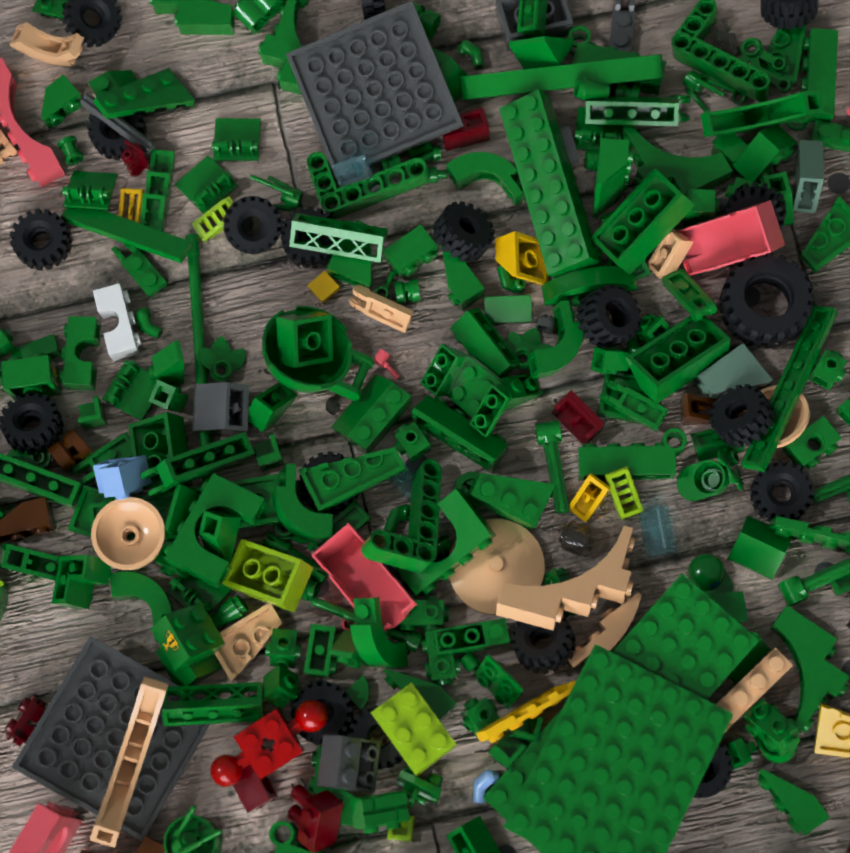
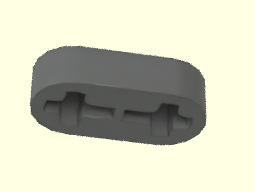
(569, 144)

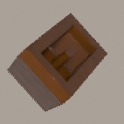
(695, 409)

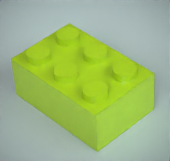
(268, 575)
(414, 729)

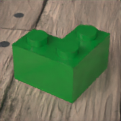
(764, 151)
(76, 580)

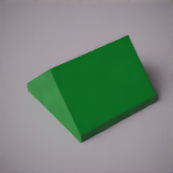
(541, 51)
(759, 548)
(191, 674)

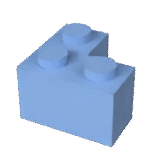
(121, 476)

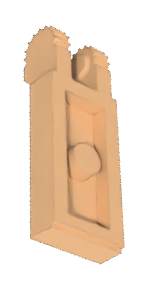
(381, 308)

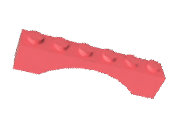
(40, 158)

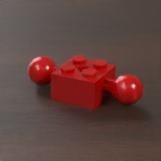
(227, 769)

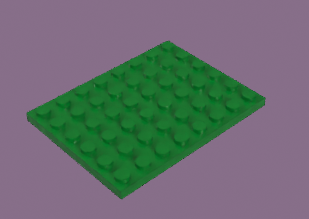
(618, 762)

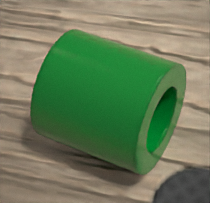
(470, 662)

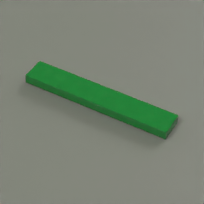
(129, 232)

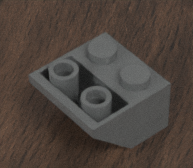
(221, 408)
(348, 763)

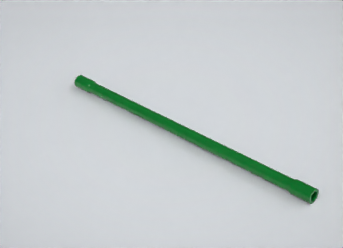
(197, 321)

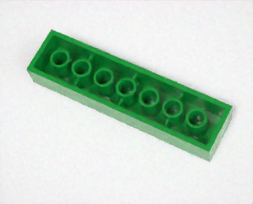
(549, 184)

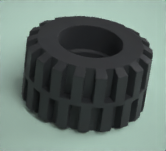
(789, 12)
(622, 310)

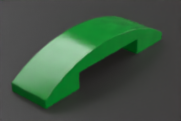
(586, 281)

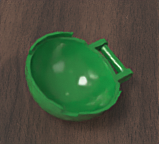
(322, 375)

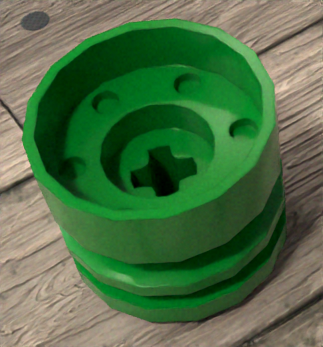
(200, 827)

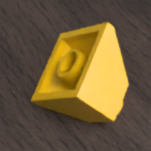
(521, 257)

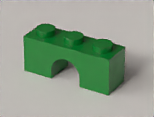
(79, 334)

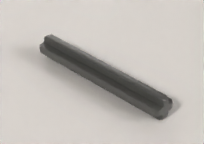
(119, 125)

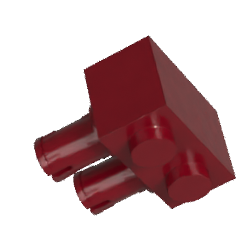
(317, 819)

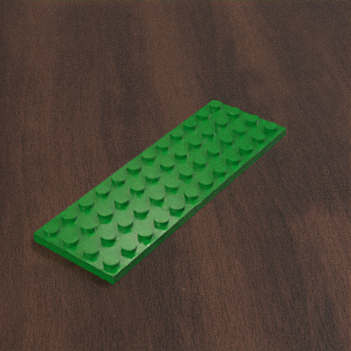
(679, 639)

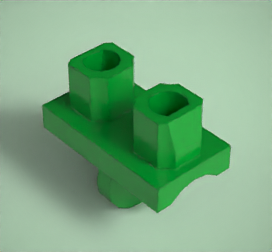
(418, 789)

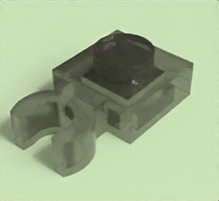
(726, 41)

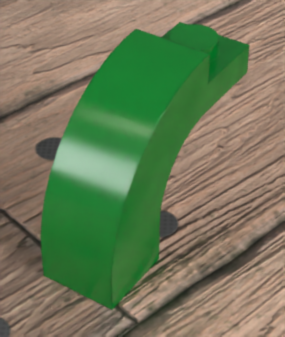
(486, 166)
(551, 360)
(293, 515)
(138, 586)
(370, 637)

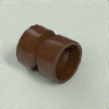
(61, 454)

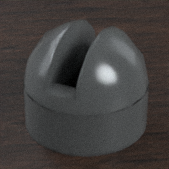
(546, 324)

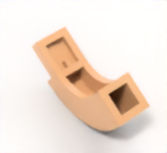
(46, 47)

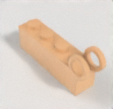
(755, 684)

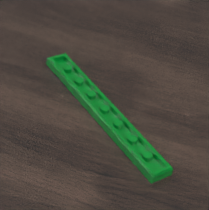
(791, 385)

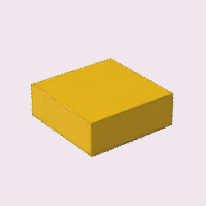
(323, 287)

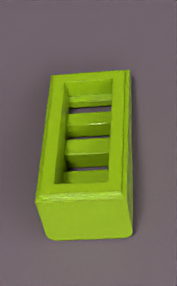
(218, 209)
(629, 511)

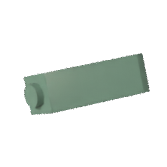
(808, 176)
(732, 370)

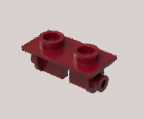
(135, 159)
(28, 710)

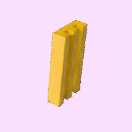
(124, 191)

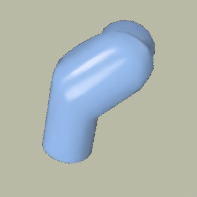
(481, 783)

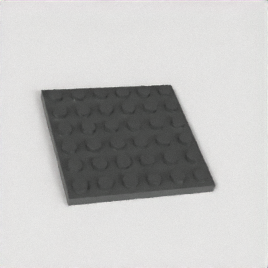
(375, 87)
(84, 731)

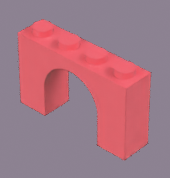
(48, 830)

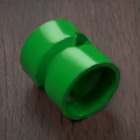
(429, 19)

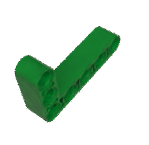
(714, 57)
(363, 188)
(420, 547)

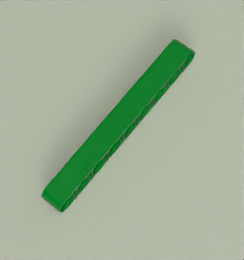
(561, 77)

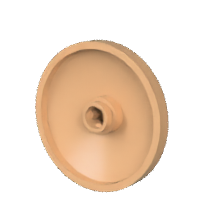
(511, 559)

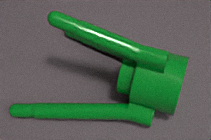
(697, 82)
(290, 195)
(187, 841)

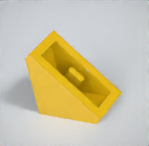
(589, 497)

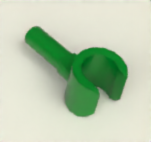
(386, 285)

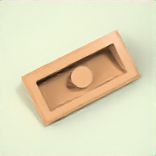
(669, 254)

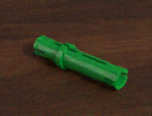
(279, 545)

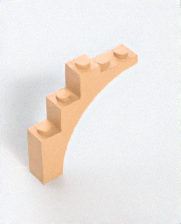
(546, 604)
(129, 762)

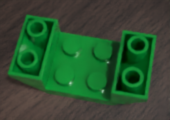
(469, 386)

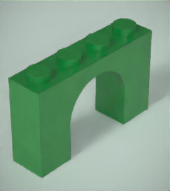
(216, 495)
(471, 533)

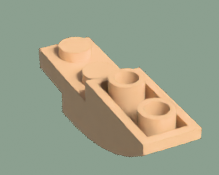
(614, 625)

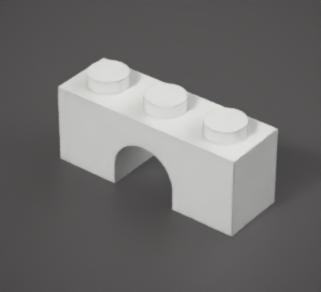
(123, 340)

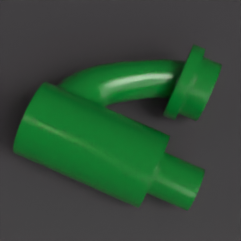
(435, 174)

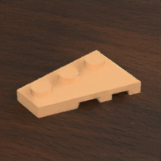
(247, 639)

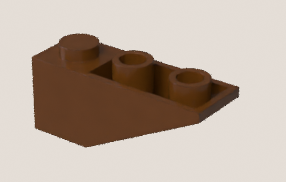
(27, 519)

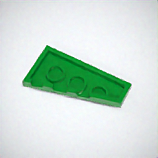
(145, 94)

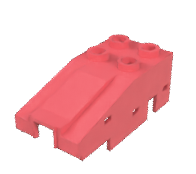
(732, 238)
(362, 577)

